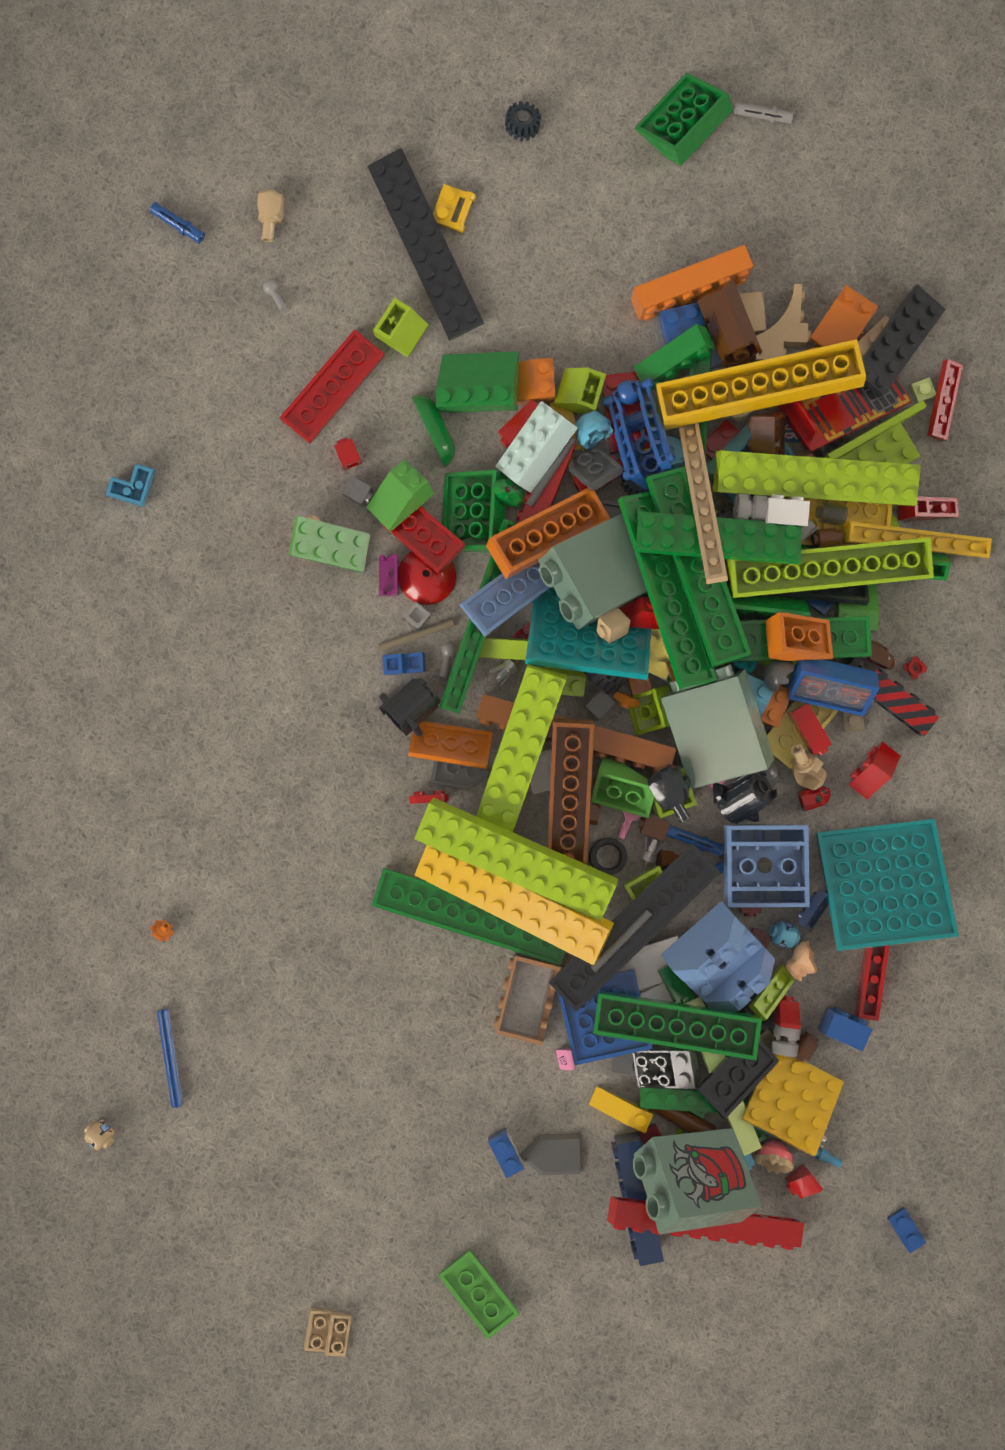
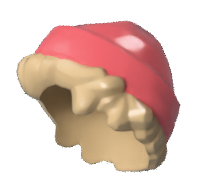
(775, 1157)

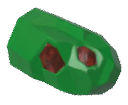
(509, 493)

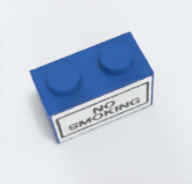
(506, 1153)

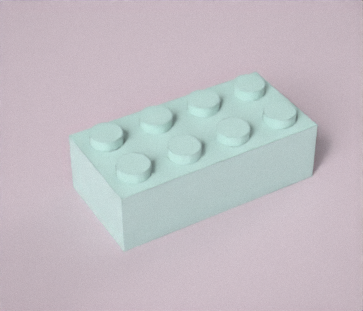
(536, 447)

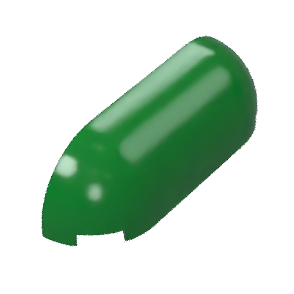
(436, 428)

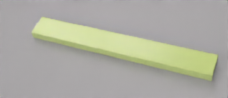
(744, 1131)

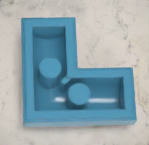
(134, 491)

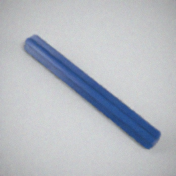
(170, 1058)

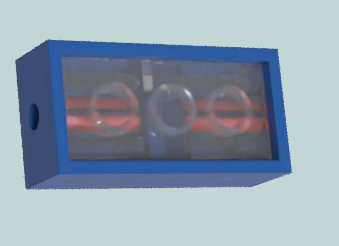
(833, 686)

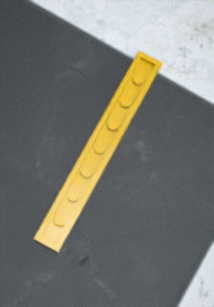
(940, 542)

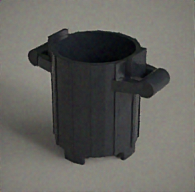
(410, 706)
(744, 797)

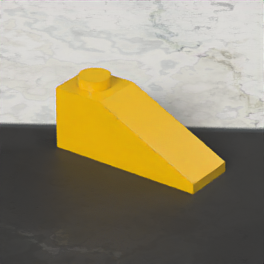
(621, 1109)

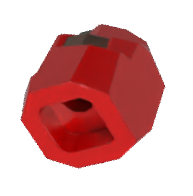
(812, 799)

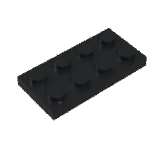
(735, 1079)

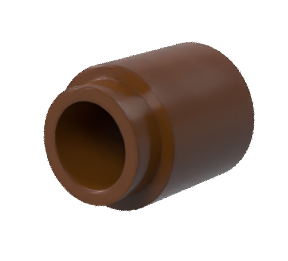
(827, 538)
(806, 1046)

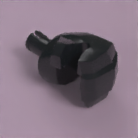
(671, 789)

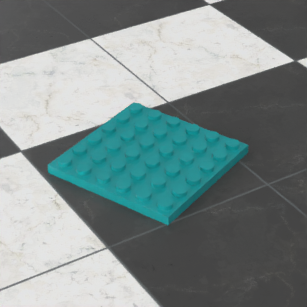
(560, 645)
(886, 885)

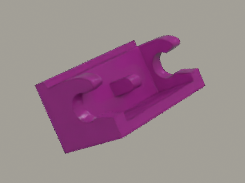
(388, 575)

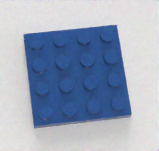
(580, 1025)

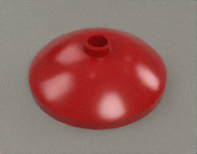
(425, 589)

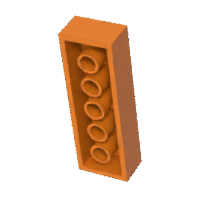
(687, 283)
(532, 538)

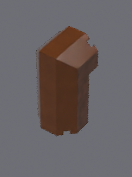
(729, 325)

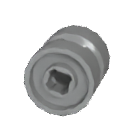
(748, 507)
(785, 1047)

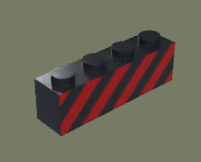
(903, 705)

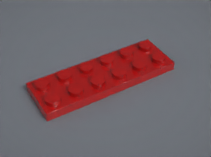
(332, 386)

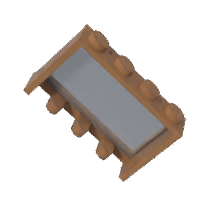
(526, 999)

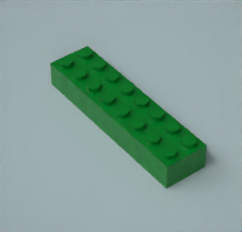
(677, 1025)

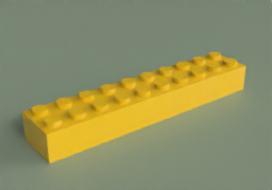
(761, 384)
(516, 905)

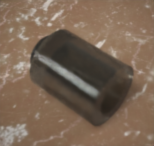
(831, 514)

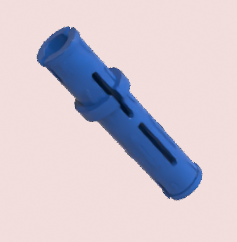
(195, 233)
(716, 848)

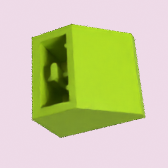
(400, 327)
(579, 390)

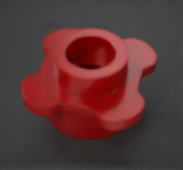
(915, 661)

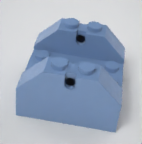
(786, 881)
(721, 960)

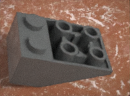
(667, 1067)

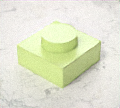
(923, 390)

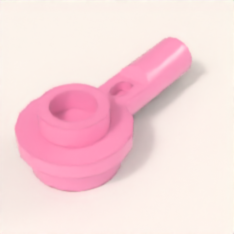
(629, 817)

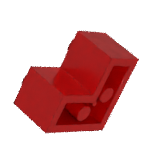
(875, 770)

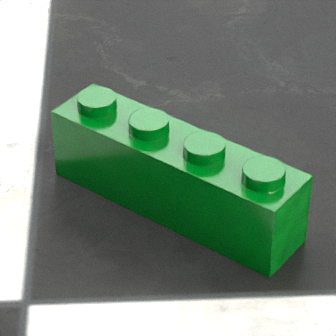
(675, 356)

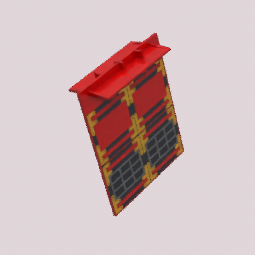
(833, 415)

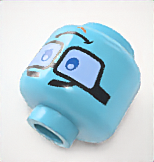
(784, 934)

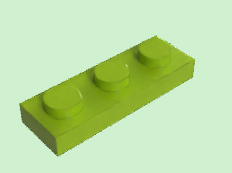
(770, 996)

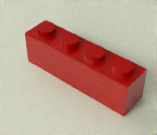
(871, 982)

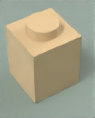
(613, 625)

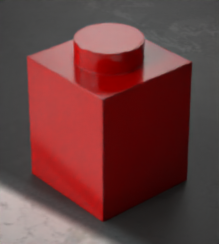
(347, 453)

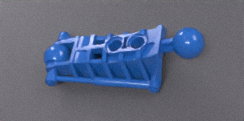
(628, 393)

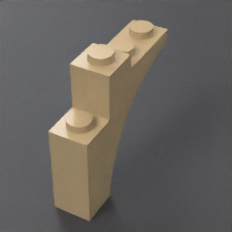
(787, 331)

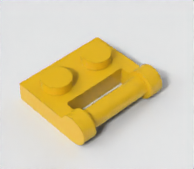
(447, 205)

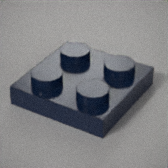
(811, 915)

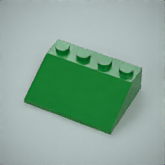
(685, 118)
(478, 382)
(472, 507)
(767, 606)

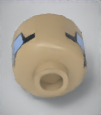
(99, 1135)

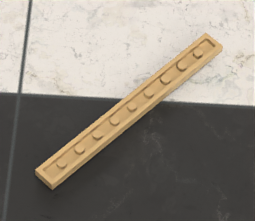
(703, 504)

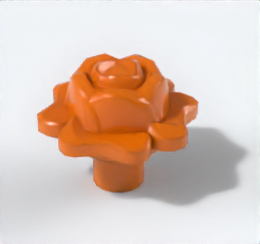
(162, 930)

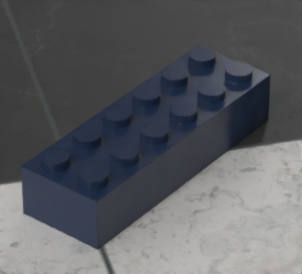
(646, 1245)

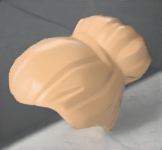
(801, 961)

